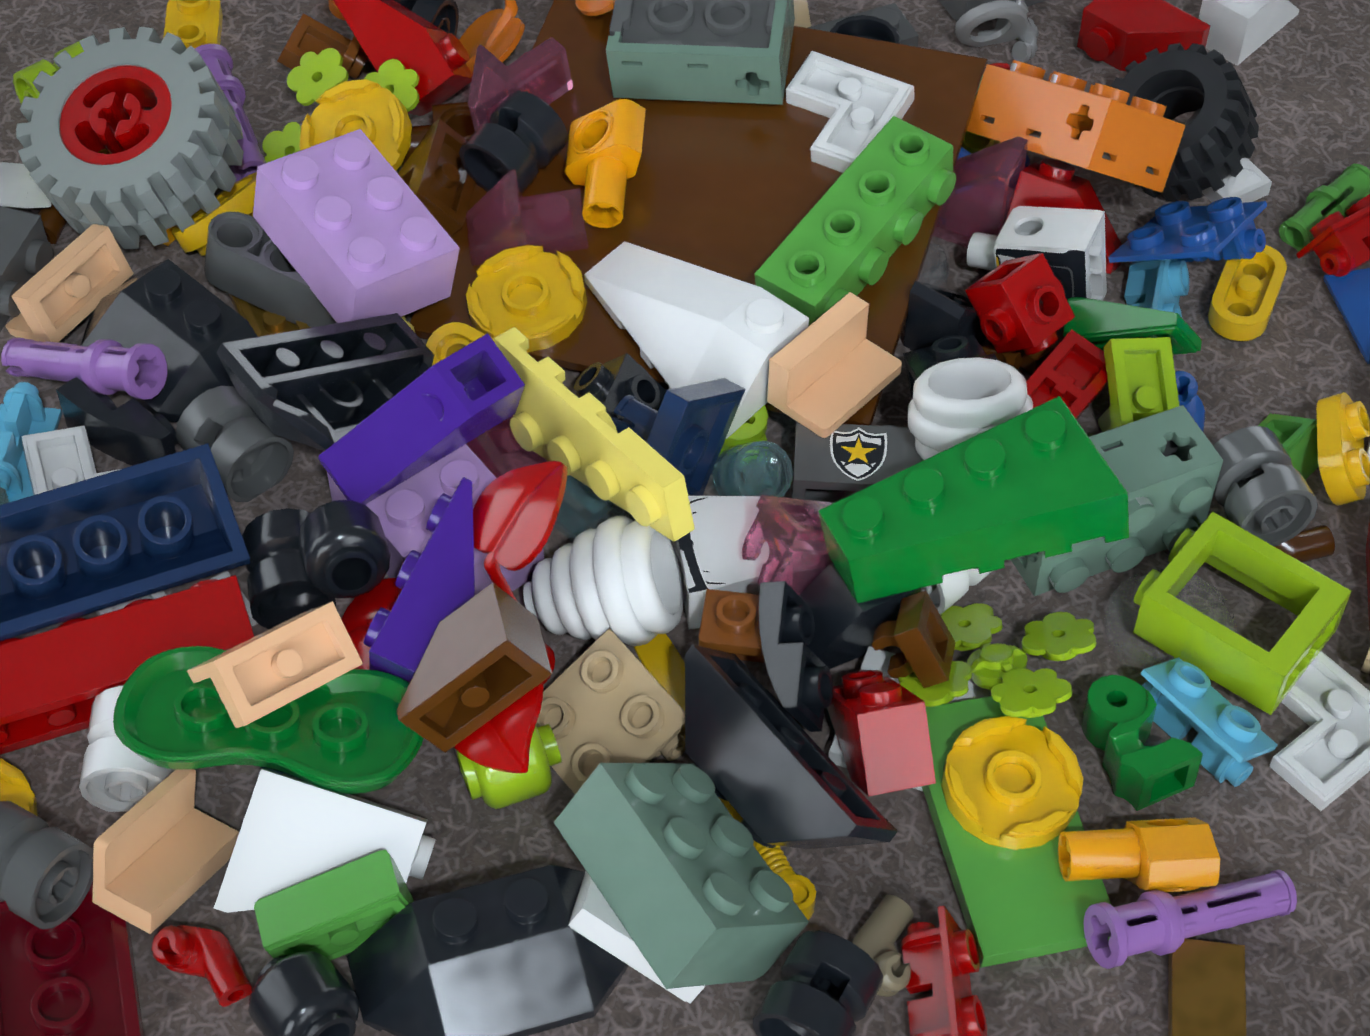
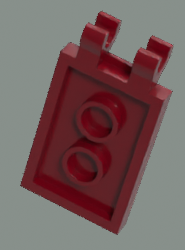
(68, 976)

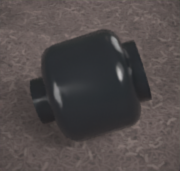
(344, 549)
(303, 998)

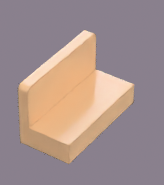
(69, 286)
(830, 369)
(280, 664)
(159, 854)

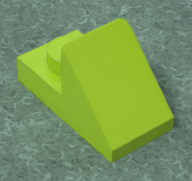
(1139, 380)

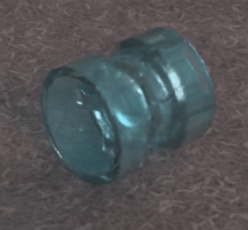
(765, 474)

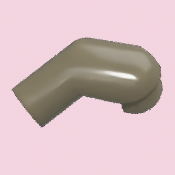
(878, 940)

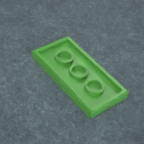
(1007, 896)

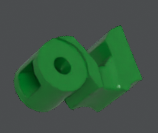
(1119, 722)

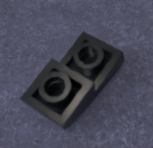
(121, 432)
(795, 671)

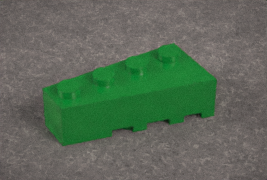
(975, 505)

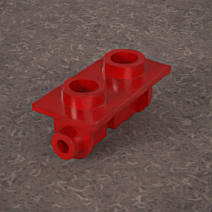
(1342, 241)
(943, 963)

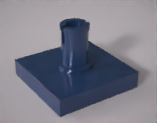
(686, 427)

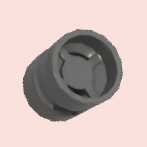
(241, 445)
(1262, 486)
(41, 868)

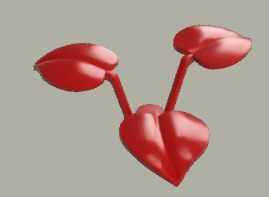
(512, 526)

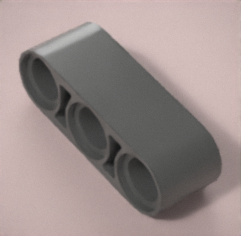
(251, 267)

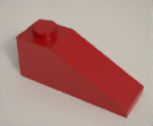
(394, 32)

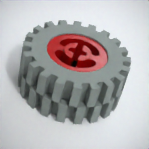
(159, 160)

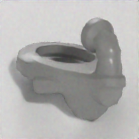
(1010, 25)

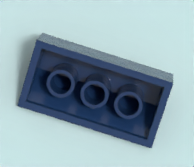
(114, 540)

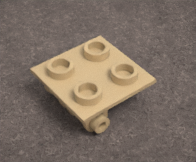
(610, 713)

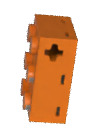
(1078, 126)

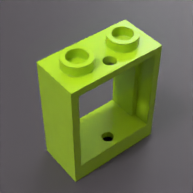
(1219, 652)

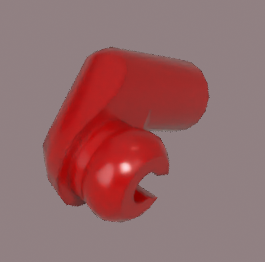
(204, 955)

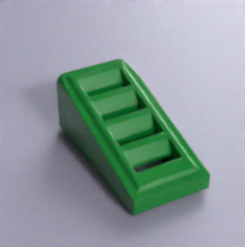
(1105, 320)

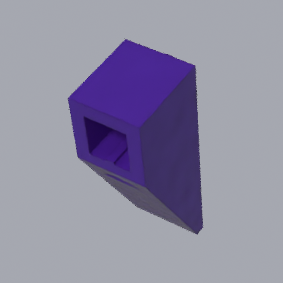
(425, 421)
(431, 587)

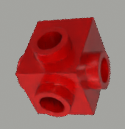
(1021, 305)

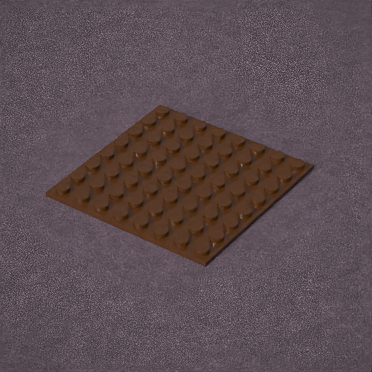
(725, 180)

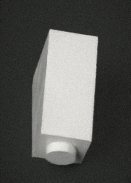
(305, 831)

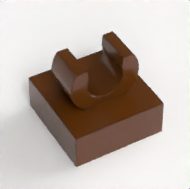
(922, 638)

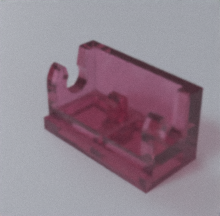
(793, 538)

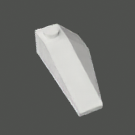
(696, 321)

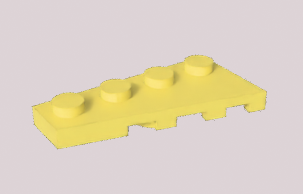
(586, 440)

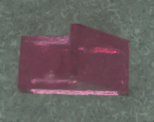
(539, 71)
(508, 221)

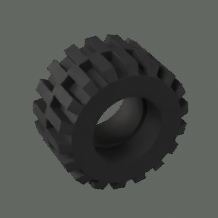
(1221, 130)

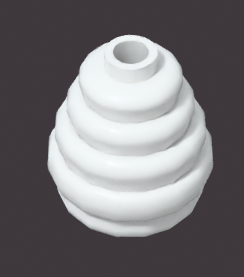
(962, 401)
(609, 579)

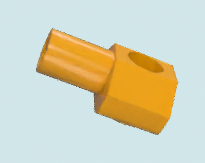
(602, 156)
(1148, 853)

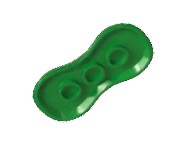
(332, 737)

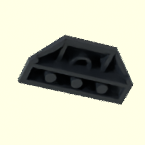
(180, 318)
(325, 377)
(768, 762)
(485, 961)

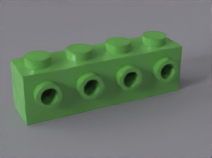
(861, 220)

